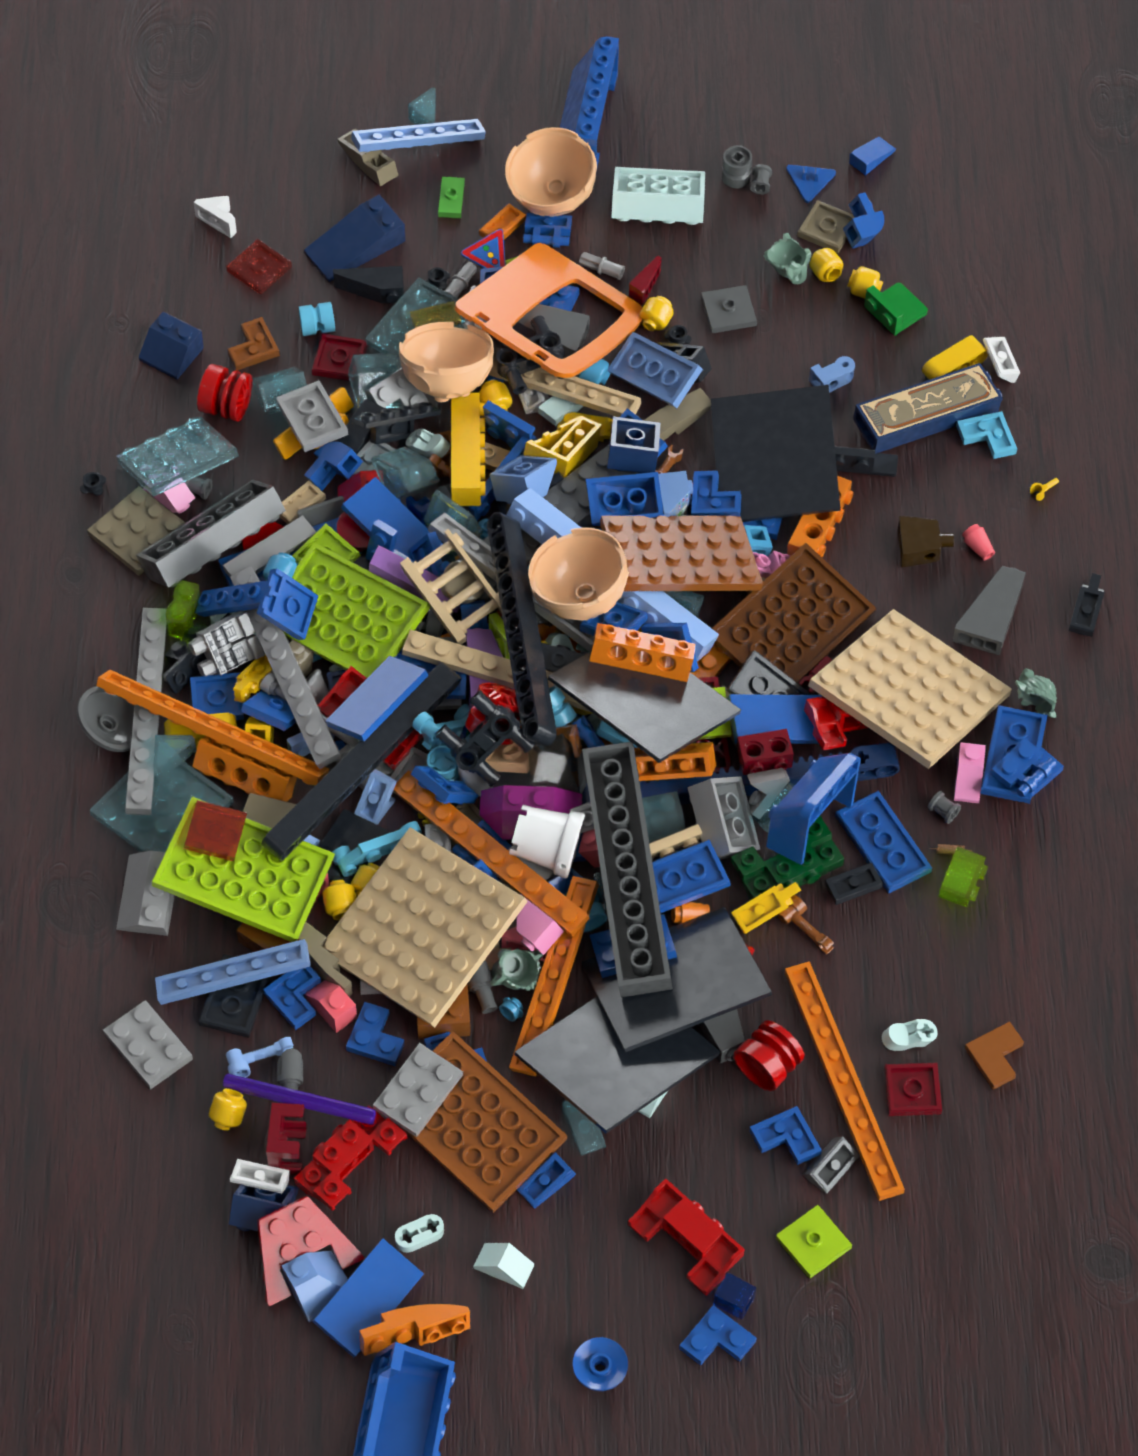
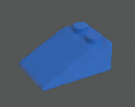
(624, 496)

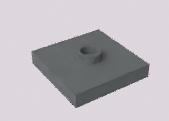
(729, 309)

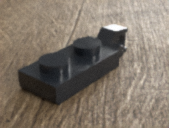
(1087, 607)

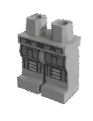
(226, 644)

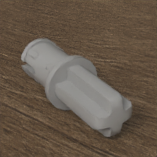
(602, 265)
(461, 280)

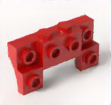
(342, 690)
(830, 722)
(342, 1154)
(691, 1229)

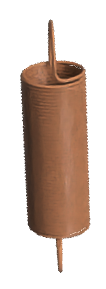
(948, 849)

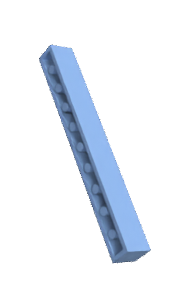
(544, 521)

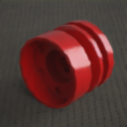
(224, 392)
(499, 695)
(768, 1055)

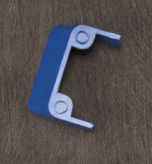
(825, 781)

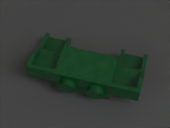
(820, 858)

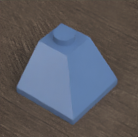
(313, 1280)

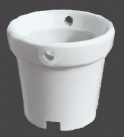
(548, 838)

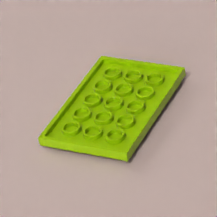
(356, 614)
(252, 887)

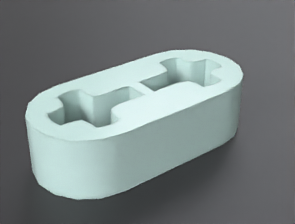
(421, 1236)

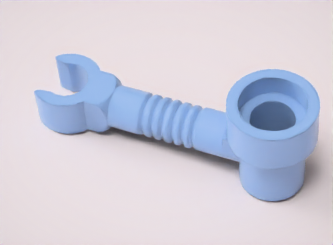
(239, 1062)

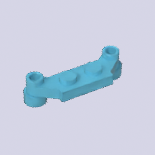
(425, 725)
(369, 850)

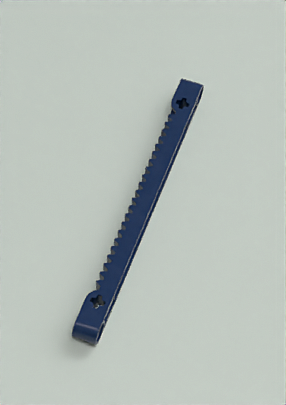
(875, 762)

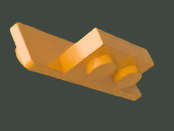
(287, 442)

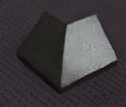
(554, 765)

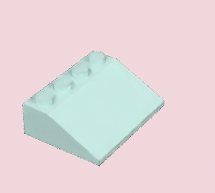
(658, 195)

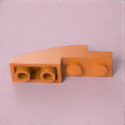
(419, 1322)

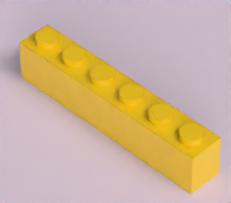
(466, 451)

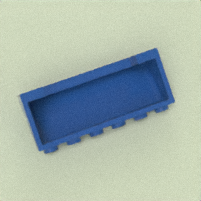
(589, 89)
(405, 1403)

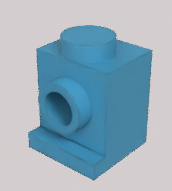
(759, 539)

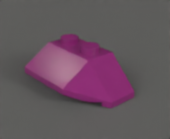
(503, 804)

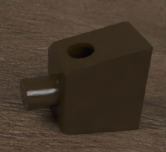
(921, 540)

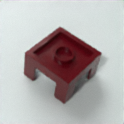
(280, 1131)

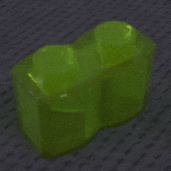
(182, 609)
(962, 876)

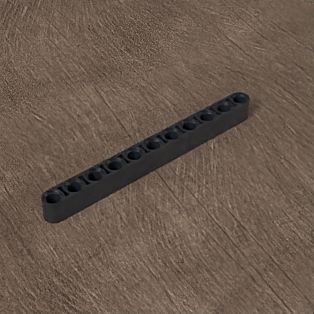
(521, 630)
(359, 764)

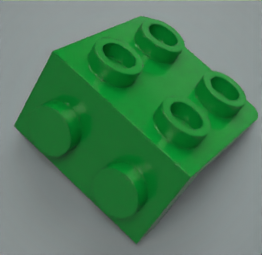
(894, 307)

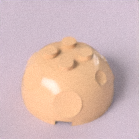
(551, 171)
(446, 359)
(579, 574)

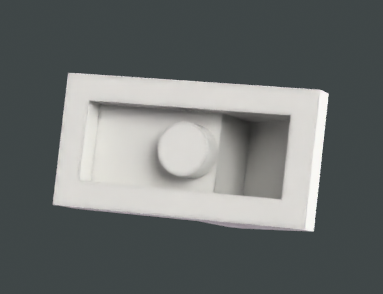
(216, 214)

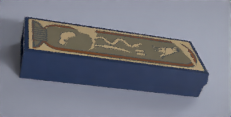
(926, 408)

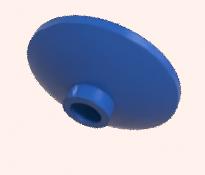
(603, 1352)

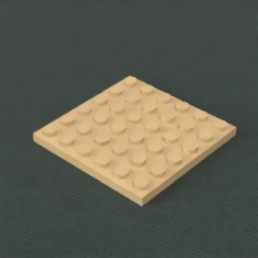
(910, 688)
(423, 926)

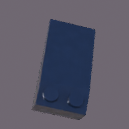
(357, 238)

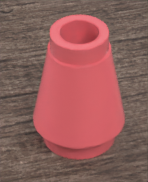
(978, 541)

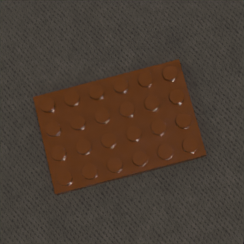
(795, 616)

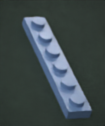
(418, 135)
(232, 971)

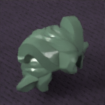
(789, 259)
(1037, 691)
(516, 969)

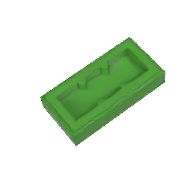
(451, 197)

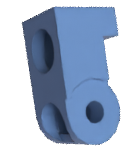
(834, 375)

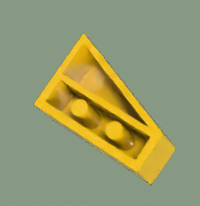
(568, 444)

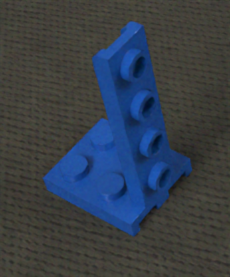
(511, 430)
(278, 600)

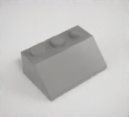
(724, 815)
(142, 905)

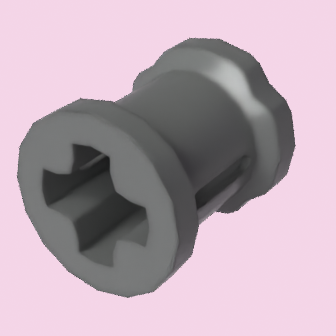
(760, 182)
(200, 486)
(944, 807)

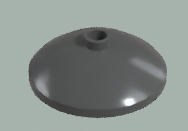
(106, 719)

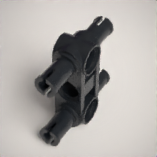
(519, 364)
(484, 738)

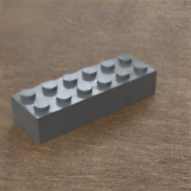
(211, 533)

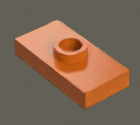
(507, 219)

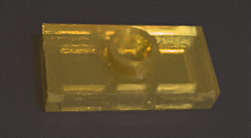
(438, 313)

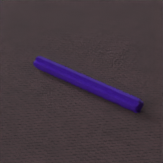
(292, 1096)

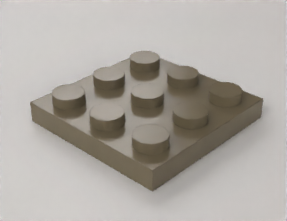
(134, 527)

